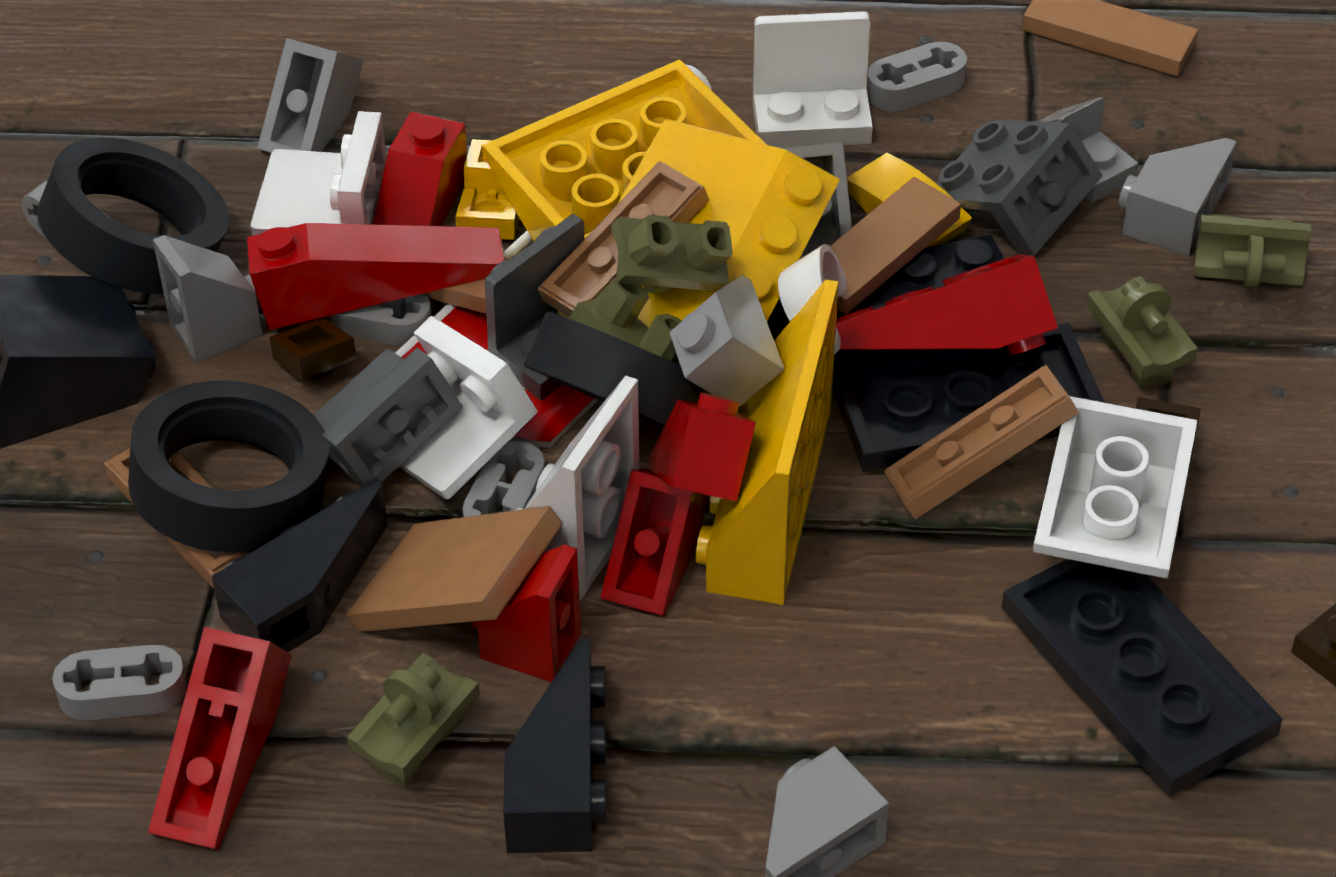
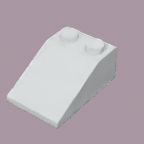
(592, 480)
(1116, 488)

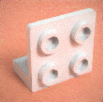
(812, 79)
(325, 185)
(490, 415)

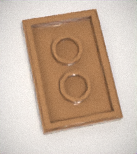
(455, 570)

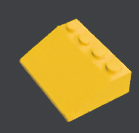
(591, 150)
(758, 190)
(758, 536)

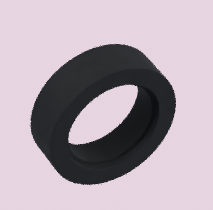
(135, 173)
(598, 363)
(226, 412)

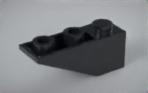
(300, 577)
(550, 763)

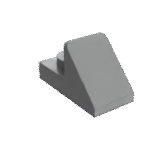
(1109, 158)

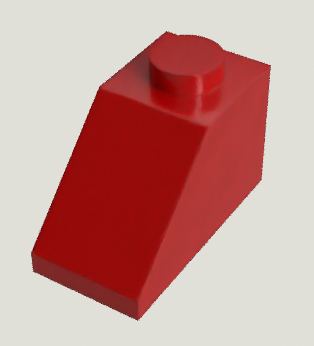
(422, 172)
(704, 447)
(652, 542)
(540, 619)

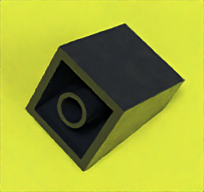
(66, 353)

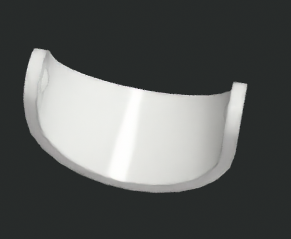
(805, 276)

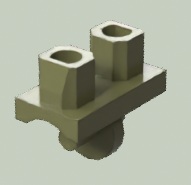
(1252, 250)
(672, 253)
(617, 313)
(1144, 331)
(412, 718)

